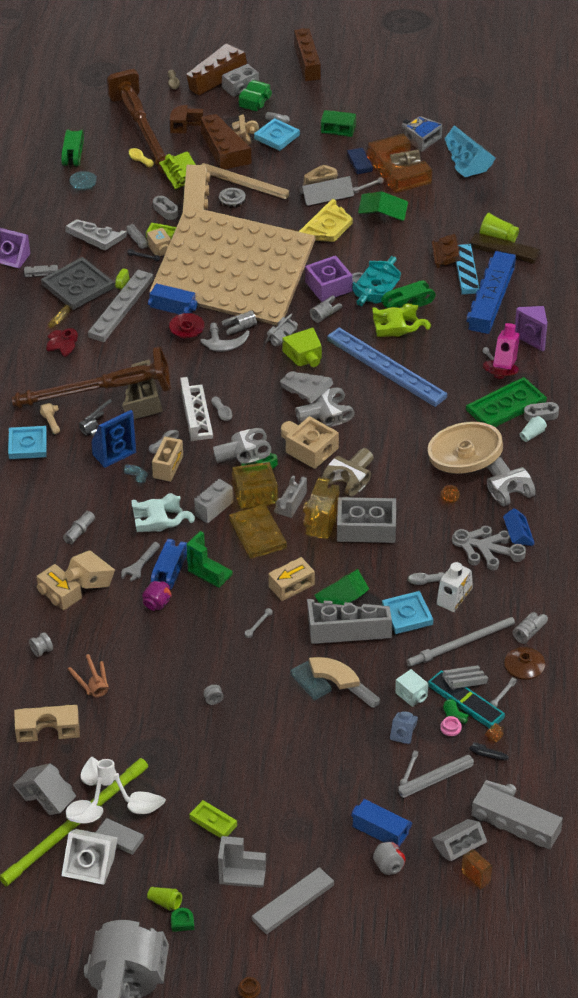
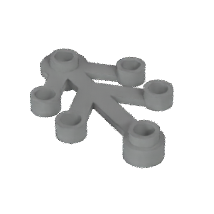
(466, 539)

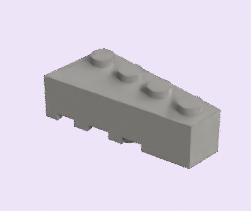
(347, 622)

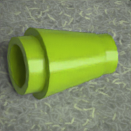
(165, 897)

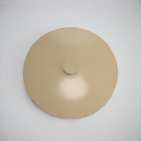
(465, 447)

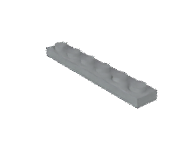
(120, 306)

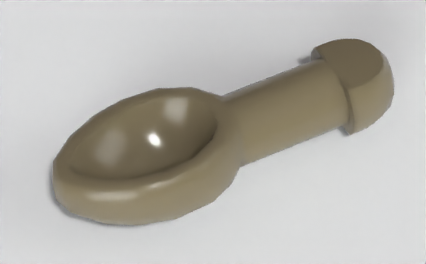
(173, 82)

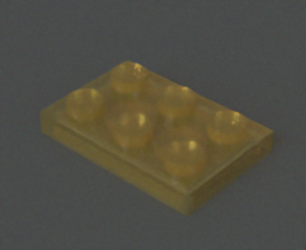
(258, 531)

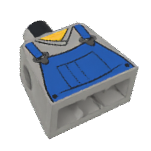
(422, 132)

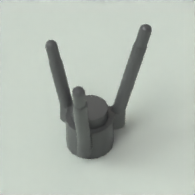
(89, 424)

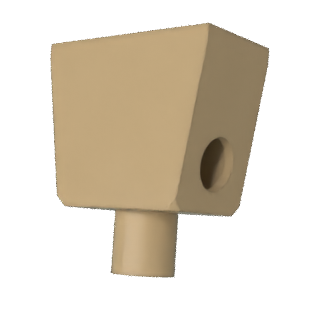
(89, 571)

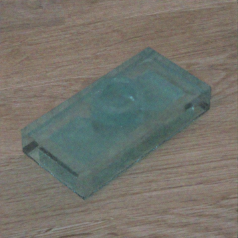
(313, 686)

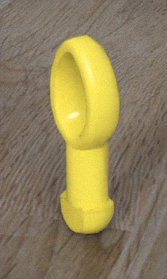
(137, 155)

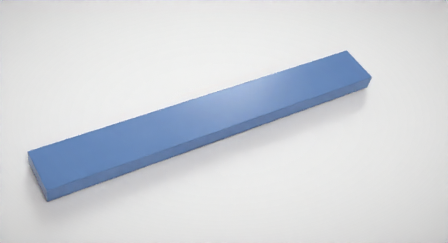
(387, 367)

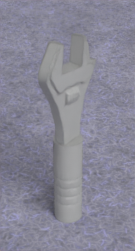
(135, 569)

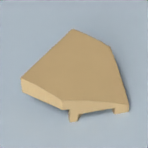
(320, 174)

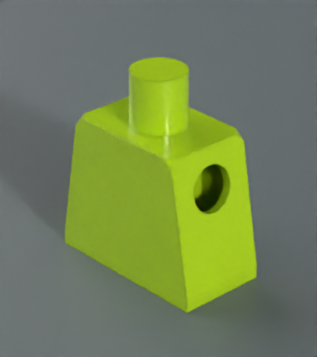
(303, 347)

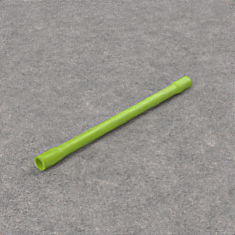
(17, 869)

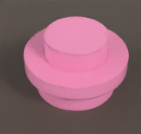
(451, 726)

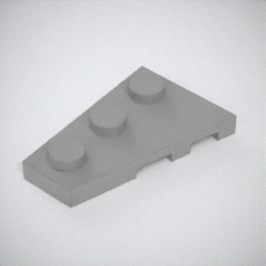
(100, 237)
(306, 385)

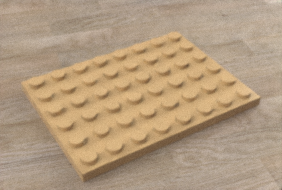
(235, 263)

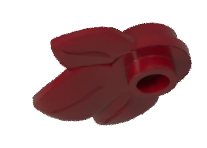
(62, 340)

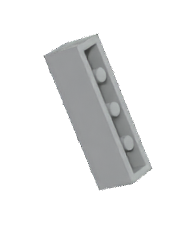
(516, 816)

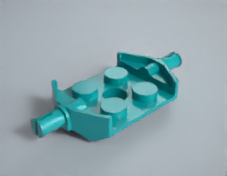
(378, 273)

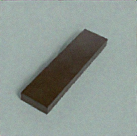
(493, 244)

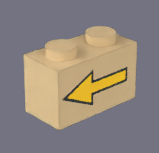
(167, 458)
(291, 578)
(57, 588)

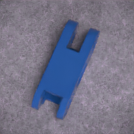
(169, 562)

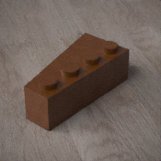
(210, 71)
(224, 143)

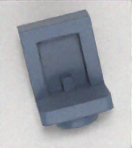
(403, 727)

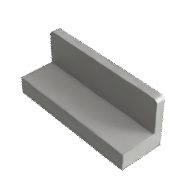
(327, 190)

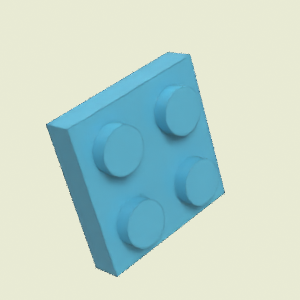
(276, 134)
(27, 442)
(408, 612)

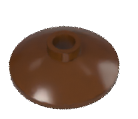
(524, 663)

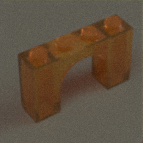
(398, 177)

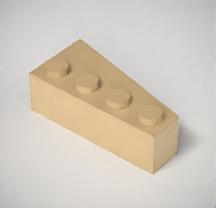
(196, 187)

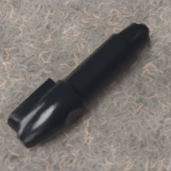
(482, 750)

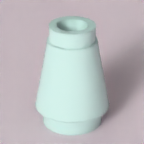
(533, 428)

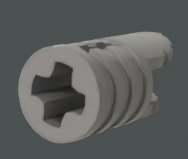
(324, 309)
(241, 321)
(529, 627)

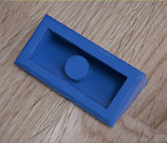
(518, 528)

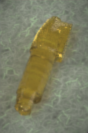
(61, 315)

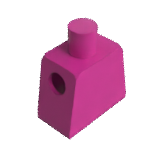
(506, 347)

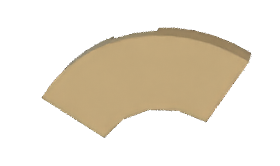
(335, 671)

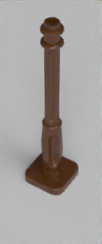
(126, 87)
(156, 370)

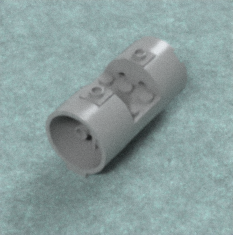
(126, 960)

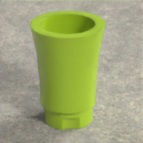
(498, 228)

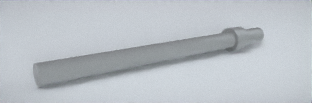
(427, 655)

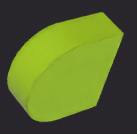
(122, 279)

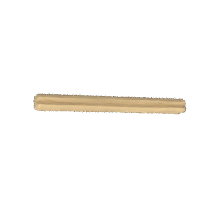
(247, 182)

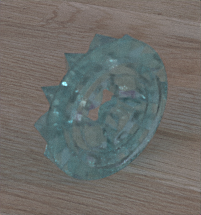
(87, 180)

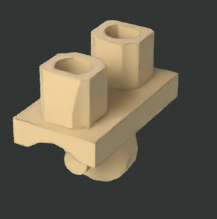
(244, 129)

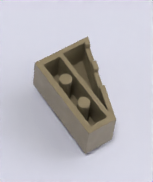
(142, 397)

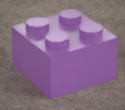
(328, 278)

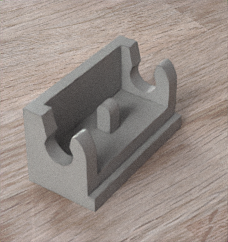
(292, 497)

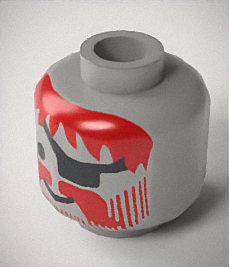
(389, 858)

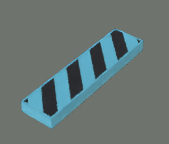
(467, 271)

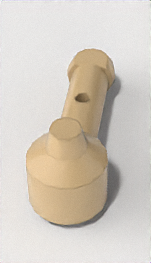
(47, 411)

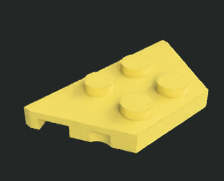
(328, 223)

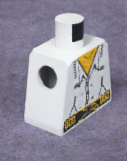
(459, 582)

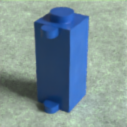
(172, 299)
(380, 823)

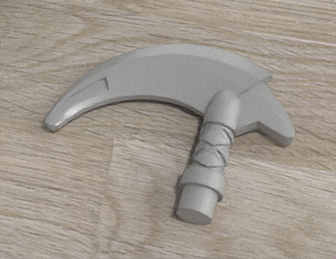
(223, 345)

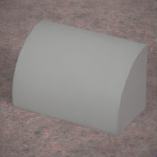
(460, 839)

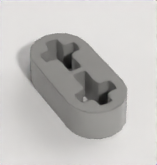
(168, 210)
(542, 410)

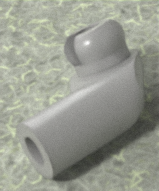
(284, 118)
(508, 789)

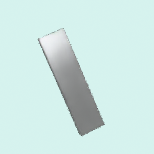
(292, 900)

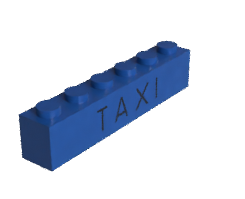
(491, 292)

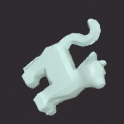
(156, 512)

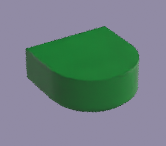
(182, 920)

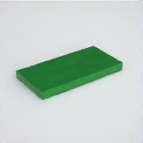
(505, 402)

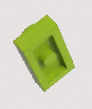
(213, 819)

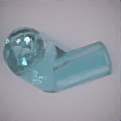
(136, 470)

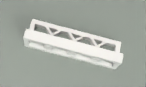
(191, 412)

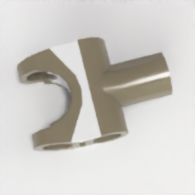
(351, 471)

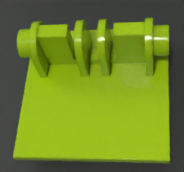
(176, 168)

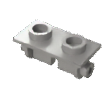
(285, 326)

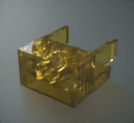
(255, 485)
(321, 509)

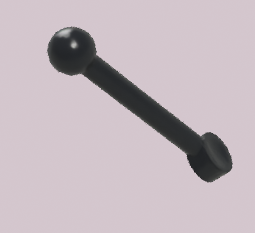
(130, 252)

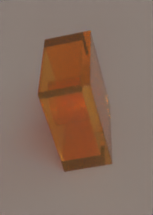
(476, 868)

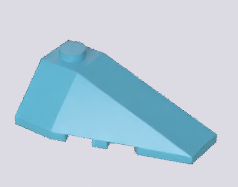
(467, 154)

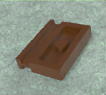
(446, 250)

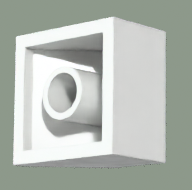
(89, 856)

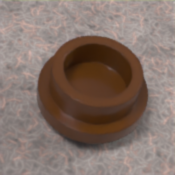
(249, 988)

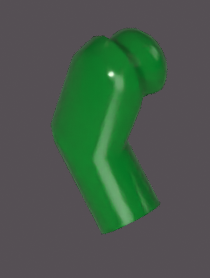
(451, 710)

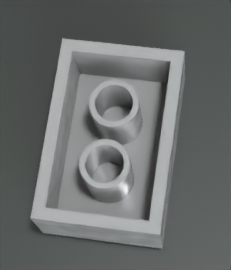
(366, 520)

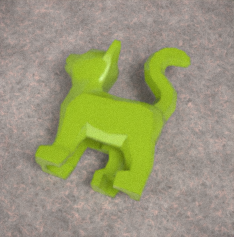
(395, 321)

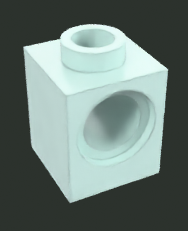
(411, 688)

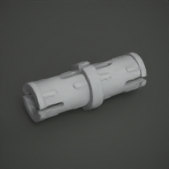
(79, 527)

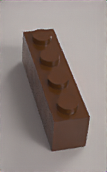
(307, 54)

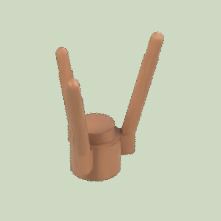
(97, 685)

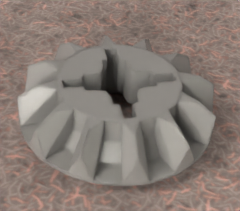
(226, 196)

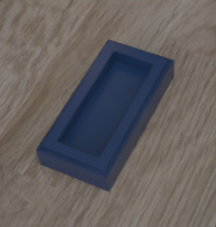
(359, 161)

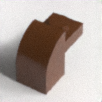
(182, 117)

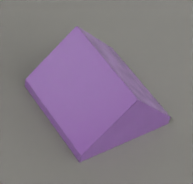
(13, 248)
(532, 325)

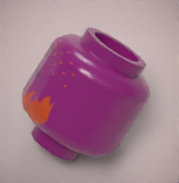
(156, 595)

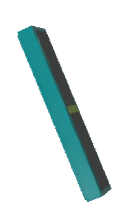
(467, 701)

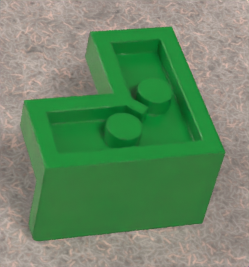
(384, 204)
(203, 566)
(344, 590)

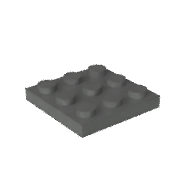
(77, 283)

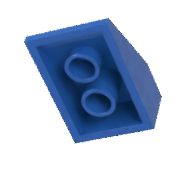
(114, 439)

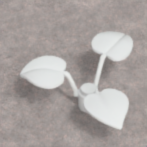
(104, 773)

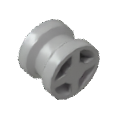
(41, 644)

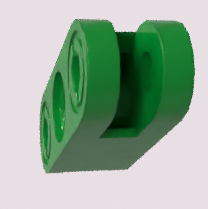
(72, 147)
(412, 294)

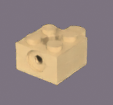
(310, 441)

